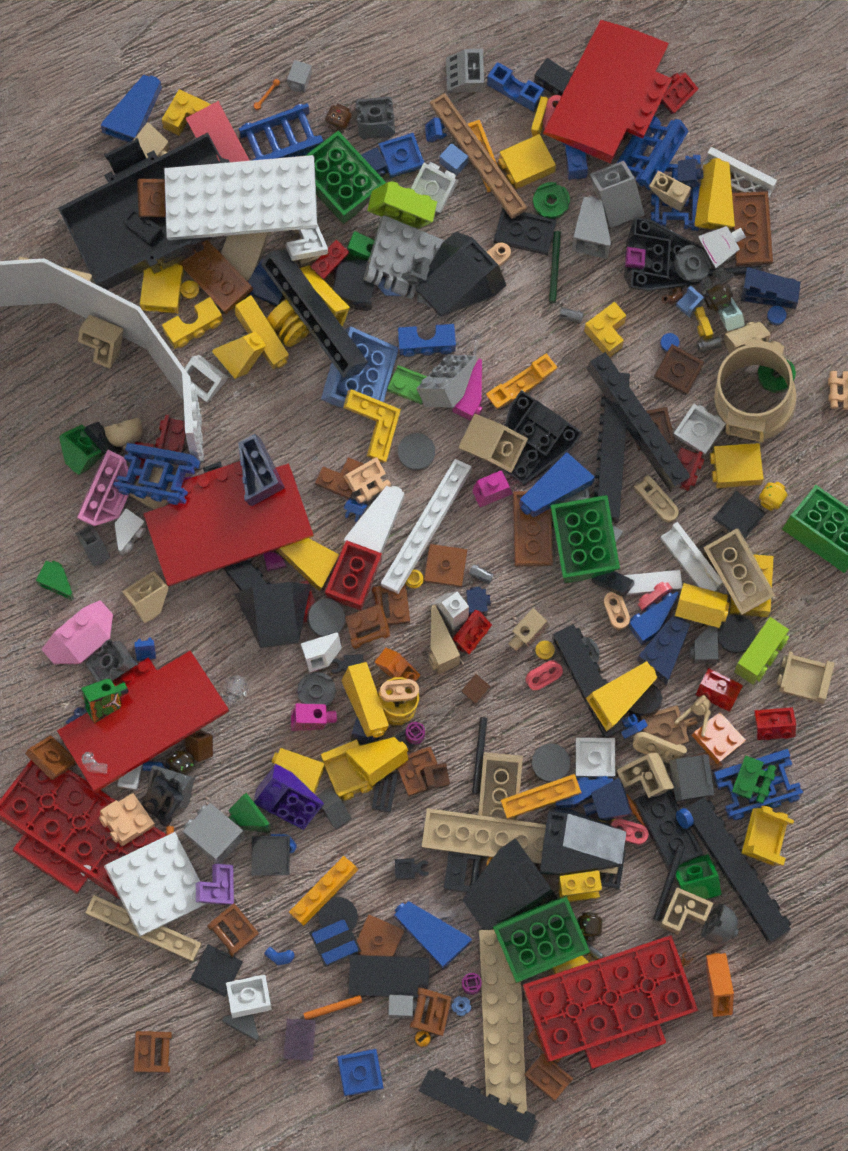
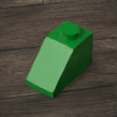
(54, 579)

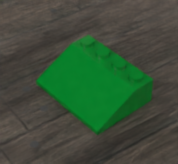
(343, 177)
(822, 526)
(585, 538)
(541, 938)

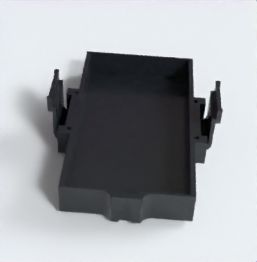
(96, 217)

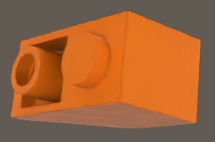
(395, 665)

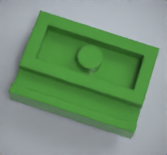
(405, 383)

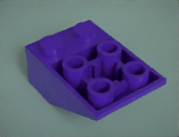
(287, 797)

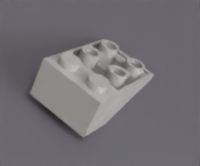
(447, 381)

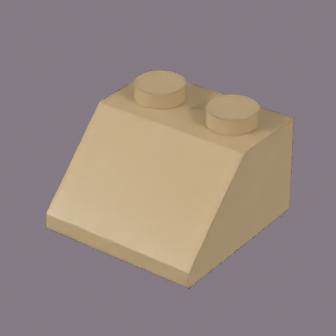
(737, 338)

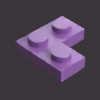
(221, 889)

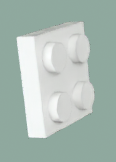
(595, 757)

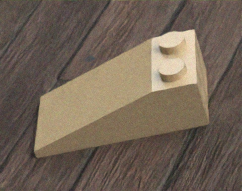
(245, 251)
(739, 571)
(499, 780)

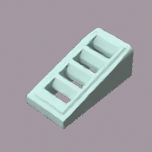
(731, 316)

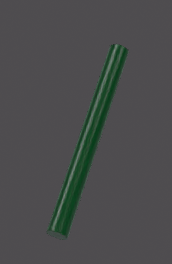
(554, 267)

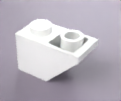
(128, 529)
(321, 651)

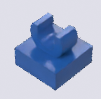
(434, 130)
(356, 508)
(145, 649)
(632, 725)

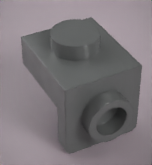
(419, 271)

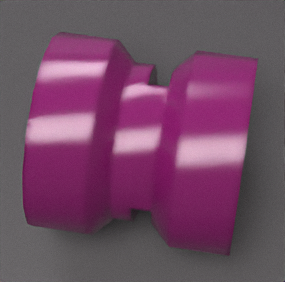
(412, 735)
(468, 983)

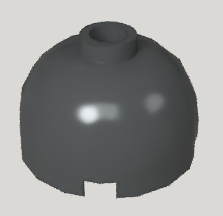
(721, 925)

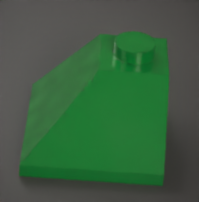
(79, 450)
(248, 816)
(699, 877)

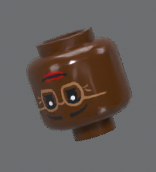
(338, 117)

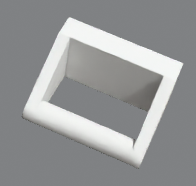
(211, 372)

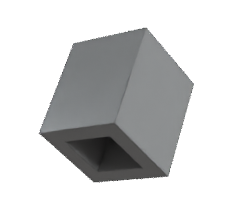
(299, 76)
(401, 1006)

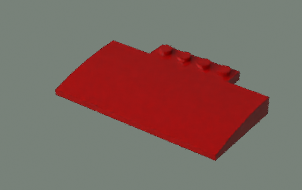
(611, 91)
(221, 527)
(152, 717)
(64, 828)
(611, 1003)

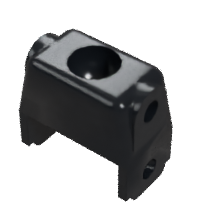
(350, 284)

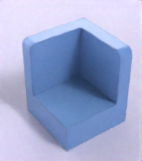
(453, 159)
(690, 301)

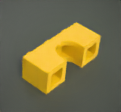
(180, 333)

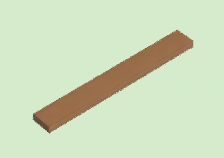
(478, 156)

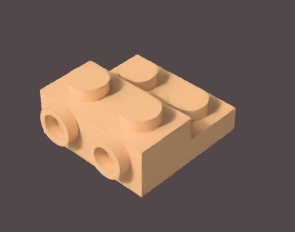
(126, 819)

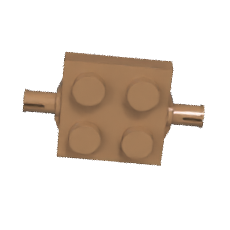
(663, 725)

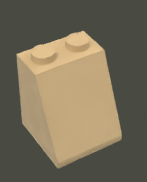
(493, 442)

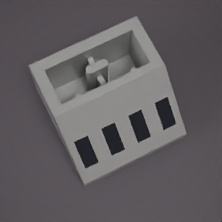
(465, 71)

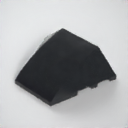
(275, 612)

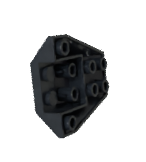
(660, 254)
(460, 276)
(546, 432)
(579, 843)
(507, 887)

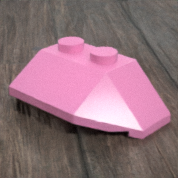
(102, 499)
(80, 635)

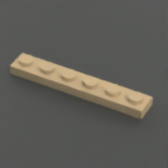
(161, 937)

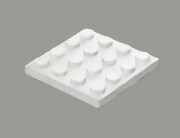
(155, 884)

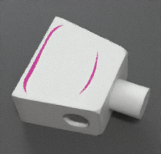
(721, 244)

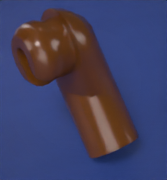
(672, 299)

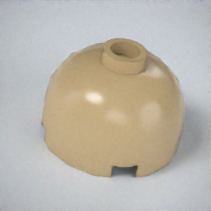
(124, 432)

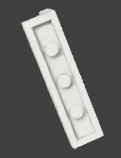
(744, 172)
(691, 559)

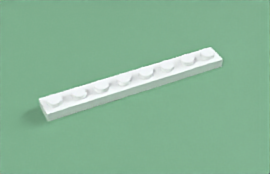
(426, 526)

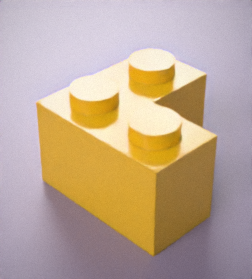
(180, 108)
(602, 329)

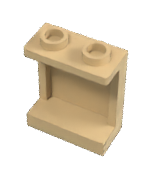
(805, 678)

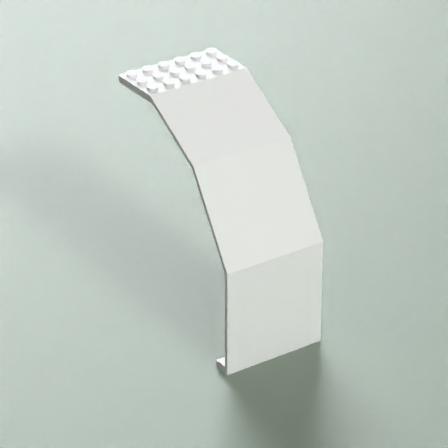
(45, 282)

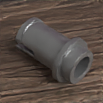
(571, 315)
(709, 344)
(481, 574)

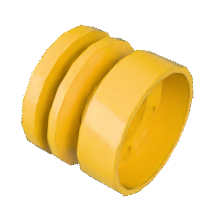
(288, 323)
(403, 713)

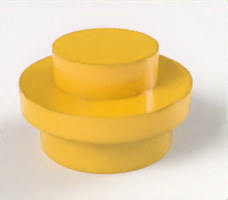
(189, 289)
(415, 579)
(545, 650)

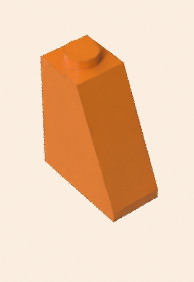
(719, 984)

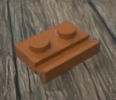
(548, 1077)

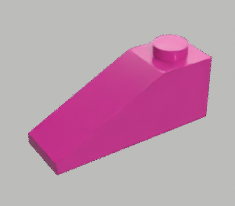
(471, 401)

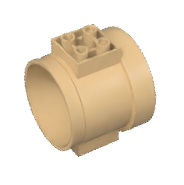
(758, 425)

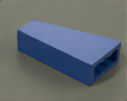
(133, 110)
(558, 484)
(432, 934)

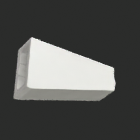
(377, 522)
(452, 610)

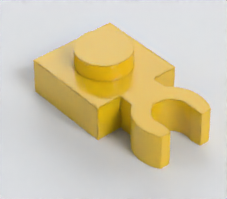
(704, 328)

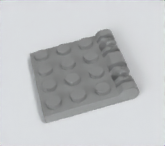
(394, 253)

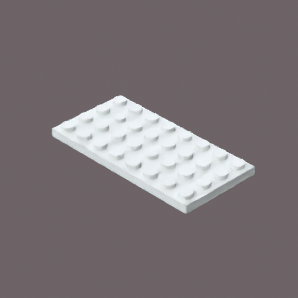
(240, 198)

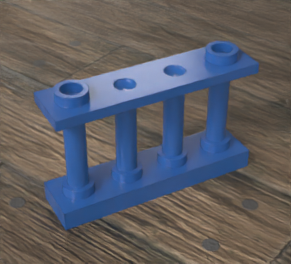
(295, 148)

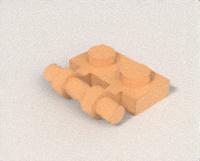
(834, 397)
(364, 475)

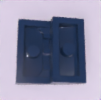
(264, 287)

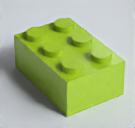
(402, 205)
(762, 651)

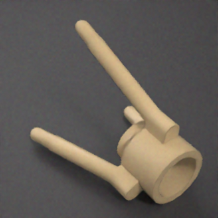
(700, 707)

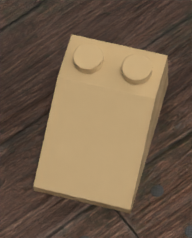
(443, 650)

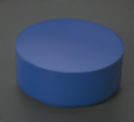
(776, 315)
(667, 340)
(684, 818)

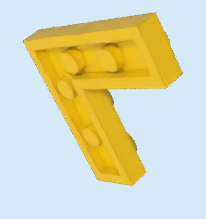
(385, 417)

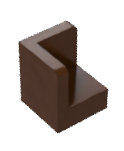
(476, 690)
(199, 745)
(436, 776)

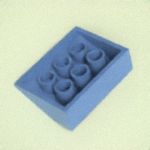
(372, 379)

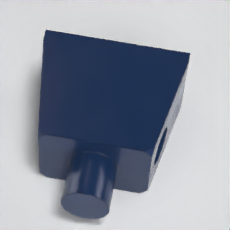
(609, 802)

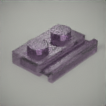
(299, 1039)

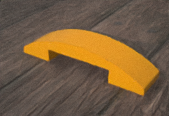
(524, 381)

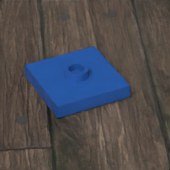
(401, 155)
(360, 1072)

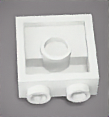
(435, 184)
(699, 429)
(248, 996)

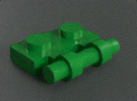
(748, 776)

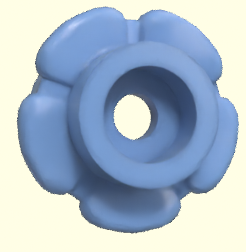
(466, 1005)

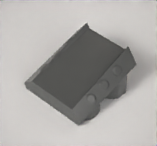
(375, 117)
(111, 661)
(691, 778)
(177, 780)

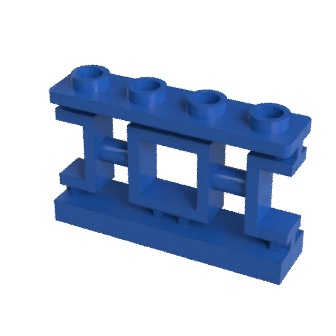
(661, 154)
(674, 214)
(160, 459)
(731, 772)

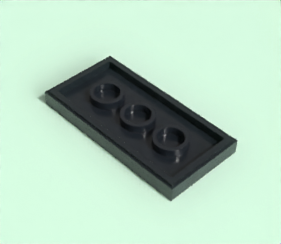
(660, 820)
(387, 975)

